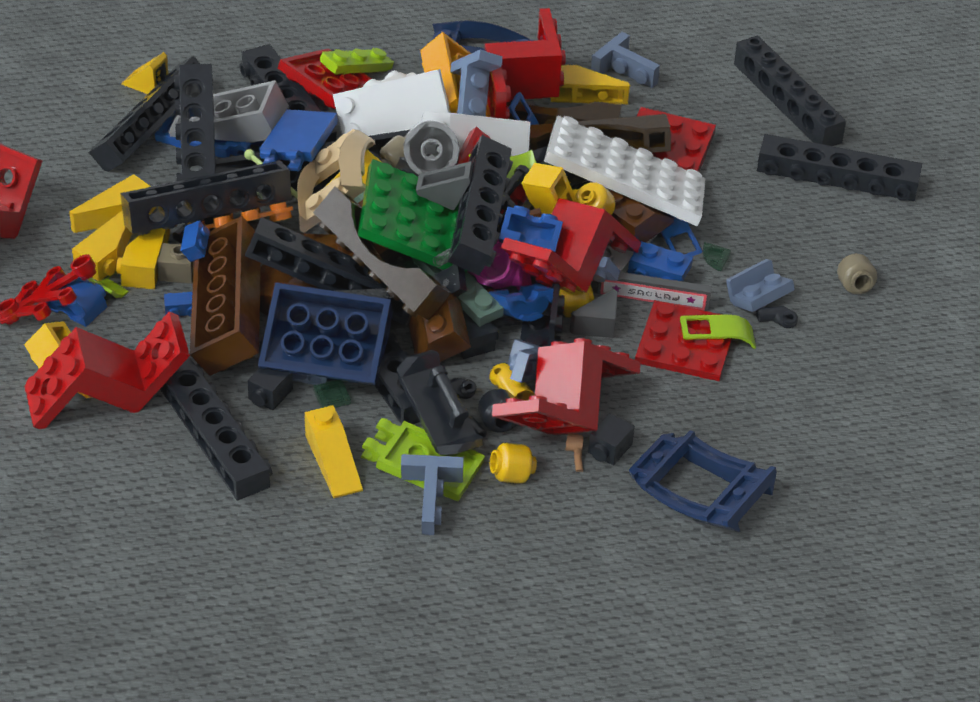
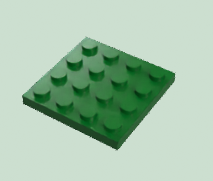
(402, 219)

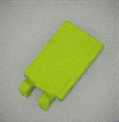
(414, 441)

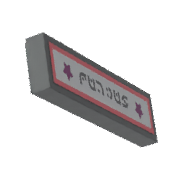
(660, 289)

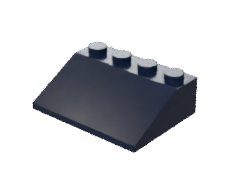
(326, 333)

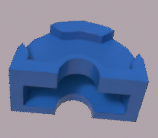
(523, 227)
(88, 304)
(525, 304)

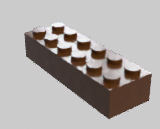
(225, 300)

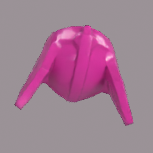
(503, 272)

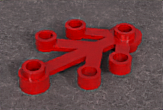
(47, 290)

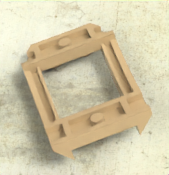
(344, 155)

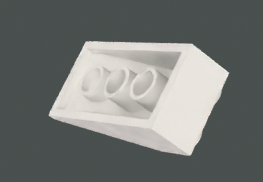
(391, 104)
(505, 131)

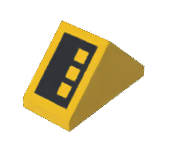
(148, 75)

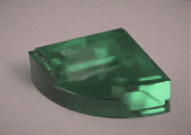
(715, 255)

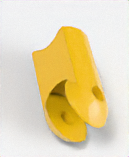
(500, 376)

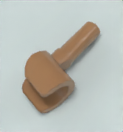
(575, 444)

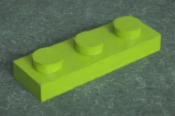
(356, 61)

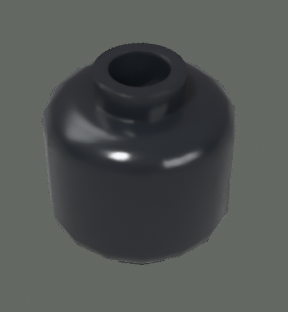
(485, 409)

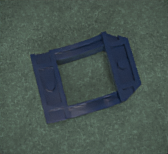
(474, 29)
(745, 480)

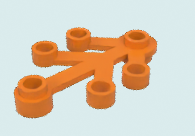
(277, 212)

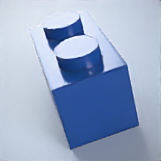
(195, 241)
(178, 303)

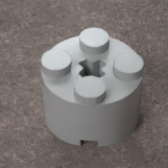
(429, 133)

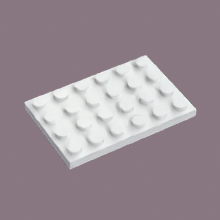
(626, 169)

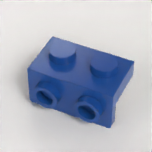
(659, 262)

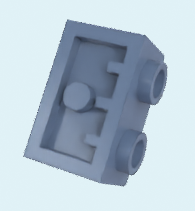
(757, 286)

